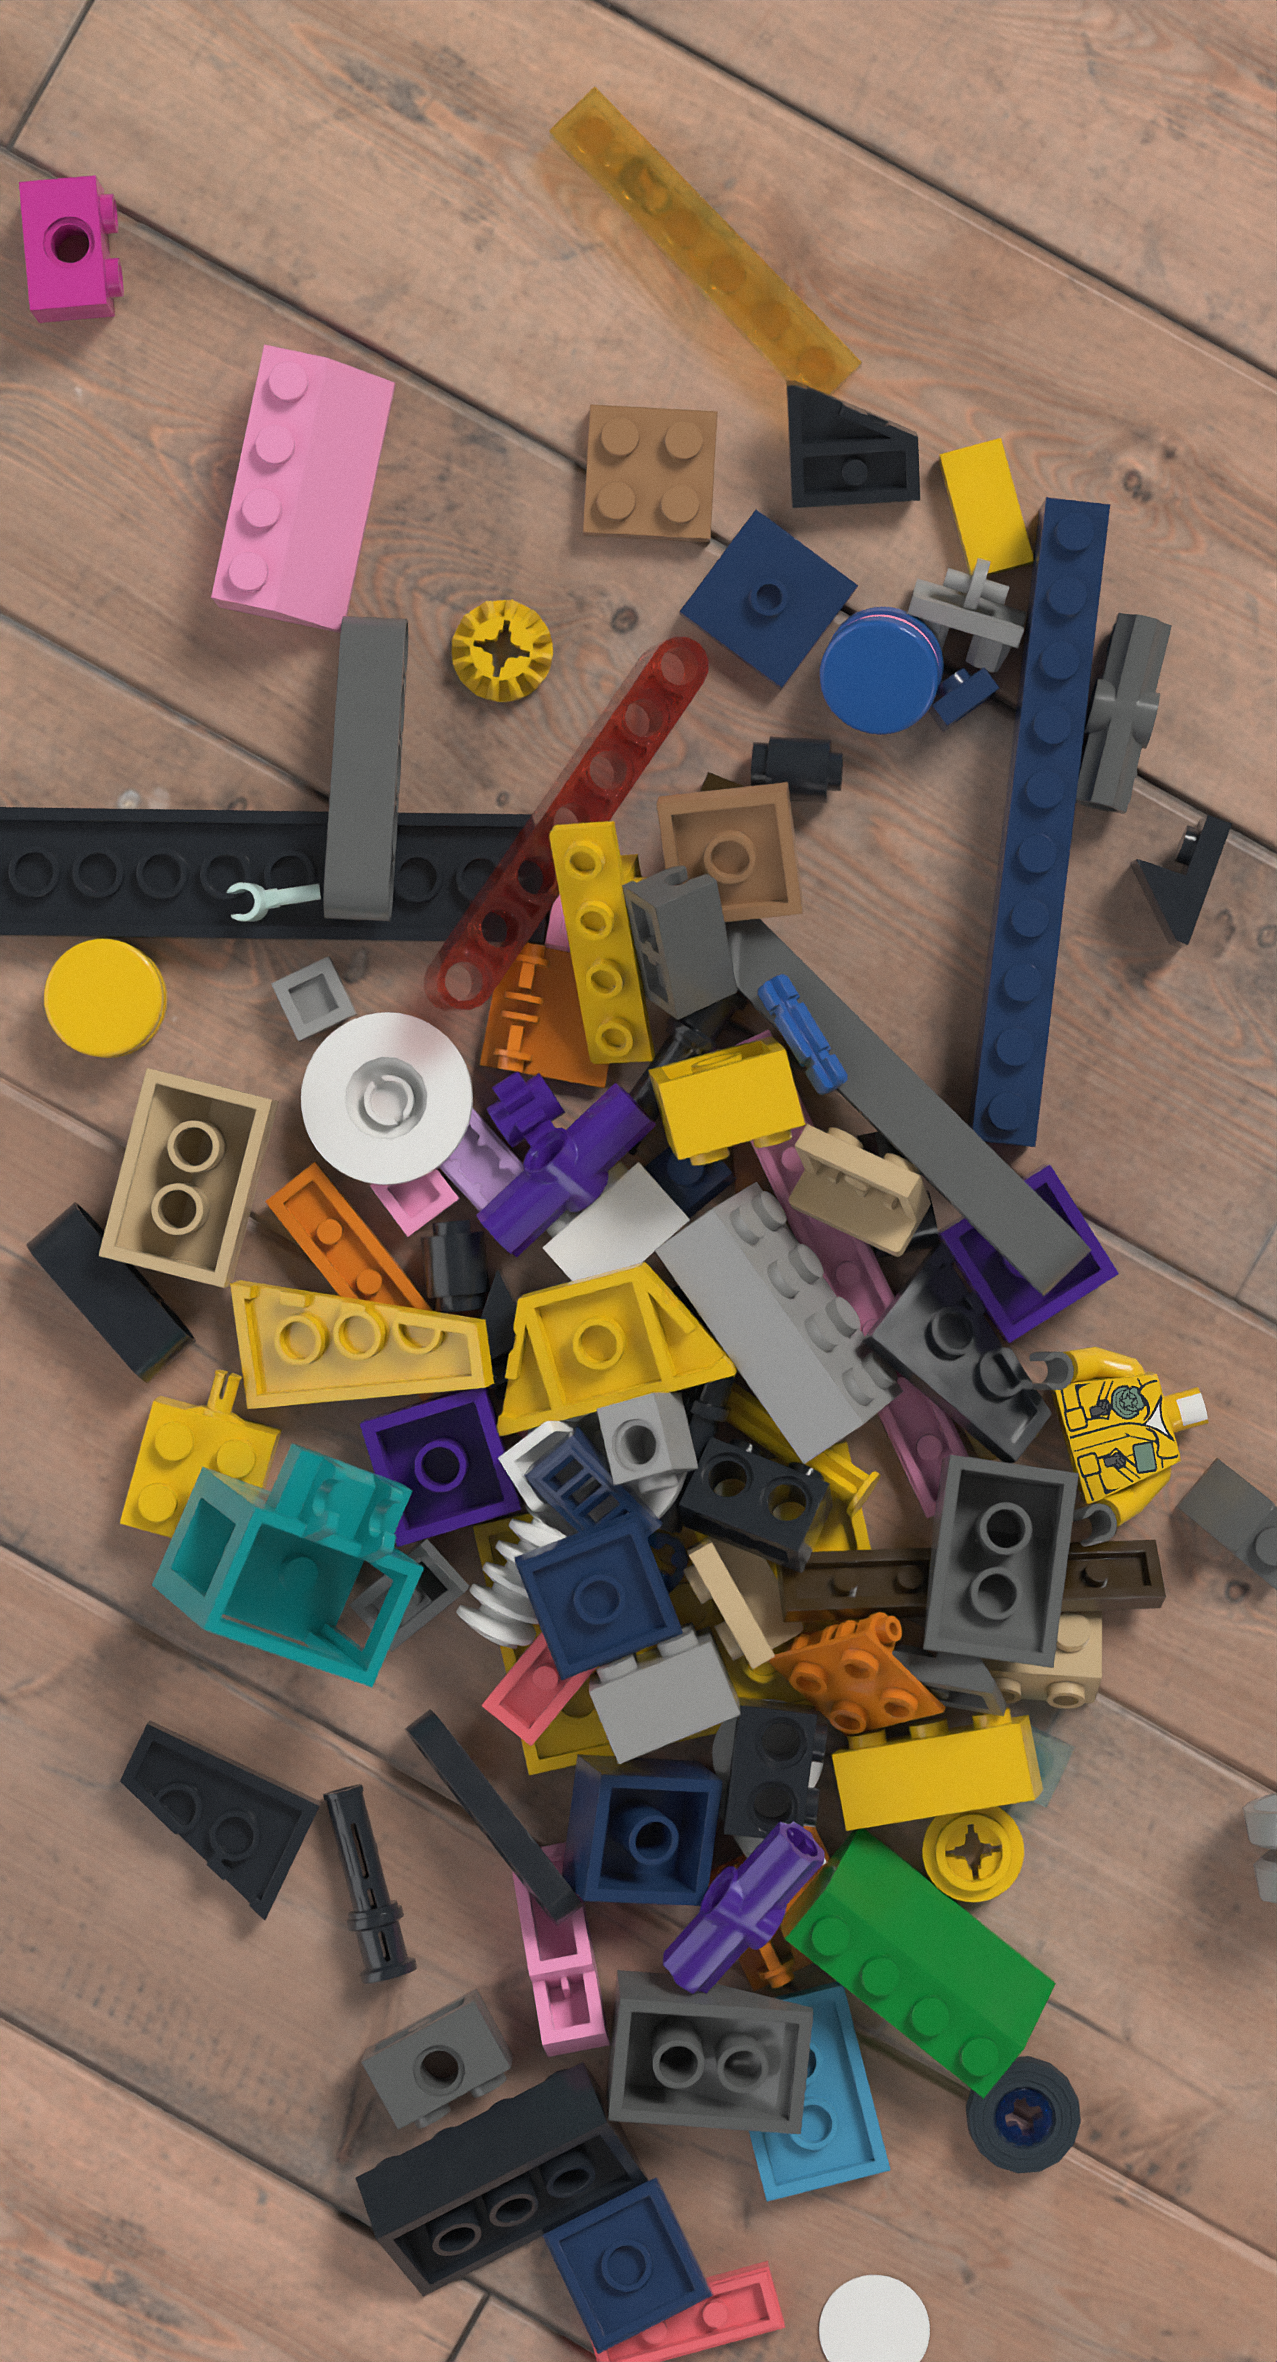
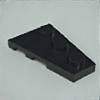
(951, 1355)
(224, 1810)

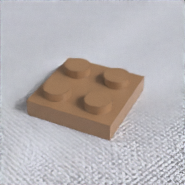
(650, 473)
(739, 840)

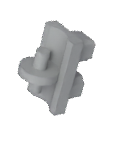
(973, 607)

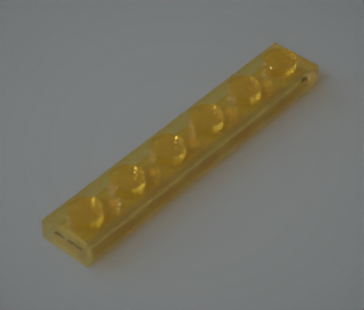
(702, 245)

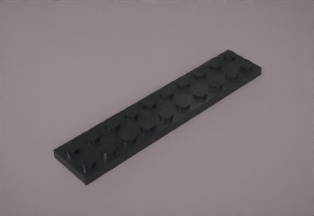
(173, 867)

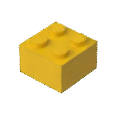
(727, 1100)

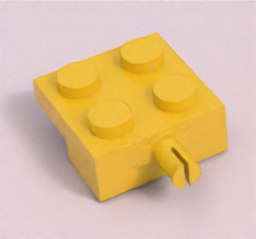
(185, 1439)

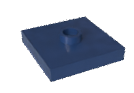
(768, 599)
(598, 1595)
(628, 2265)

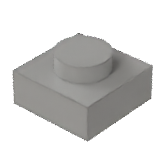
(314, 999)

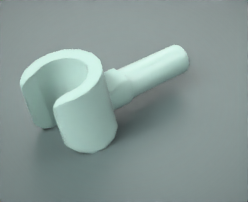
(273, 898)

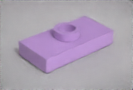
(482, 1163)

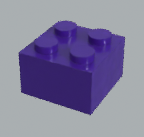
(1007, 1296)
(448, 1460)

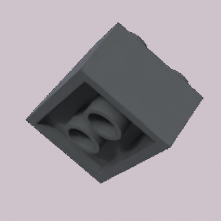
(999, 1560)
(706, 2056)

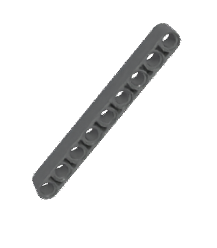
(916, 1118)

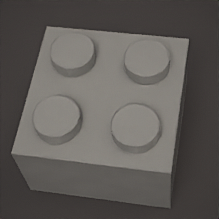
(663, 1693)

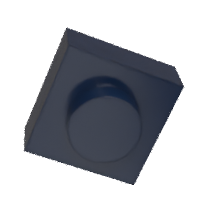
(961, 695)
(687, 1184)

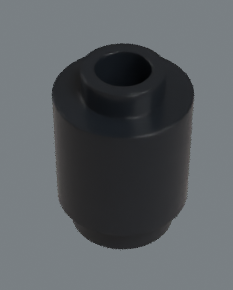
(802, 762)
(455, 1267)

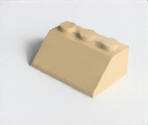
(188, 1178)

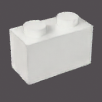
(617, 1228)

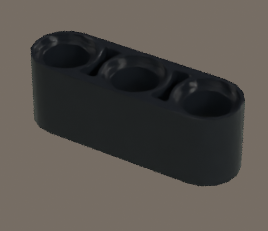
(111, 1294)

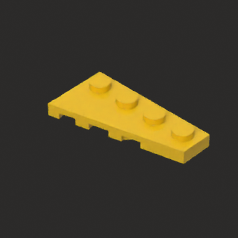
(341, 1348)

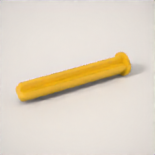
(845, 1479)

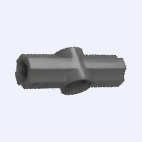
(1122, 712)

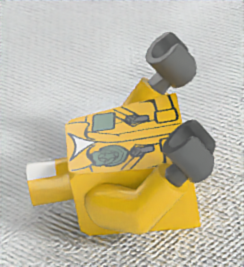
(1116, 1431)

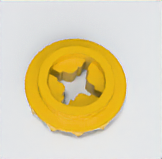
(520, 674)
(996, 1869)

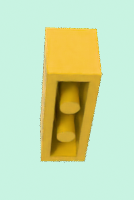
(936, 1770)

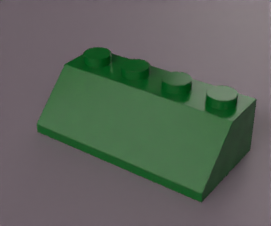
(919, 1960)

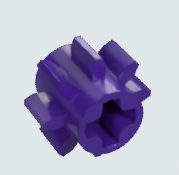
(524, 1108)

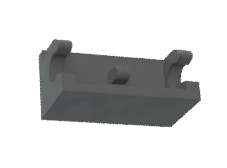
(680, 940)

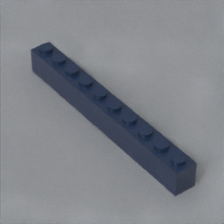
(1038, 821)

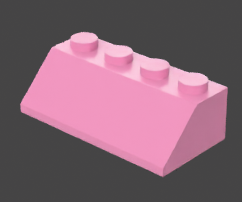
(303, 489)

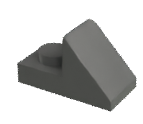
(1236, 1518)
(434, 1592)
(954, 1679)

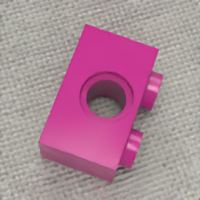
(50, 215)

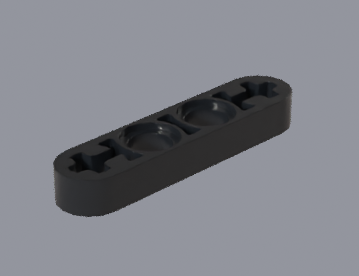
(493, 1817)

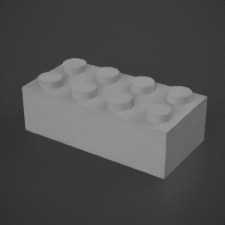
(780, 1321)

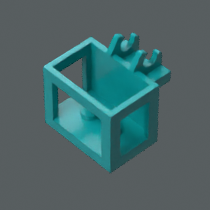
(292, 1560)

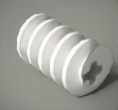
(506, 1608)

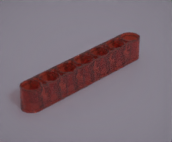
(587, 801)

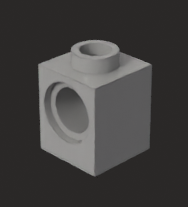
(623, 1431)

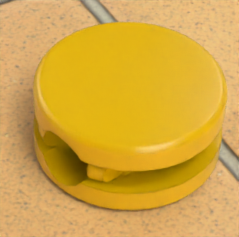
(105, 998)

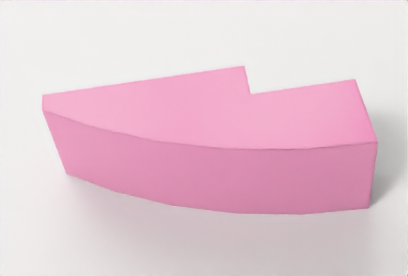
(562, 1972)

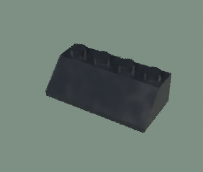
(499, 2179)

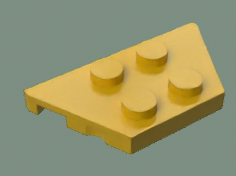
(602, 1346)

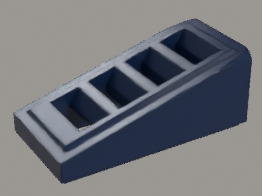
(559, 1496)

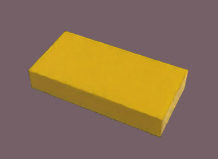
(986, 507)

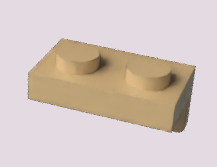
(859, 1191)
(745, 1596)
(1075, 1670)

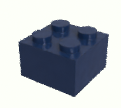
(641, 1830)

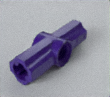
(565, 1170)
(743, 1907)

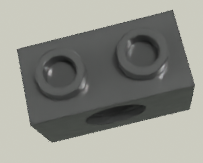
(459, 2028)

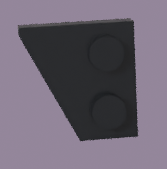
(846, 453)

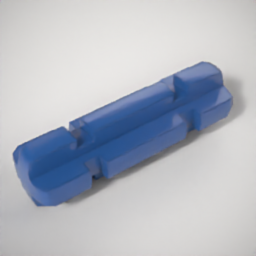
(802, 1034)

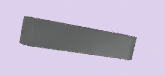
(366, 769)

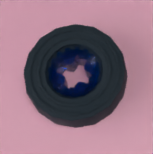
(1052, 2129)

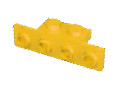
(602, 941)

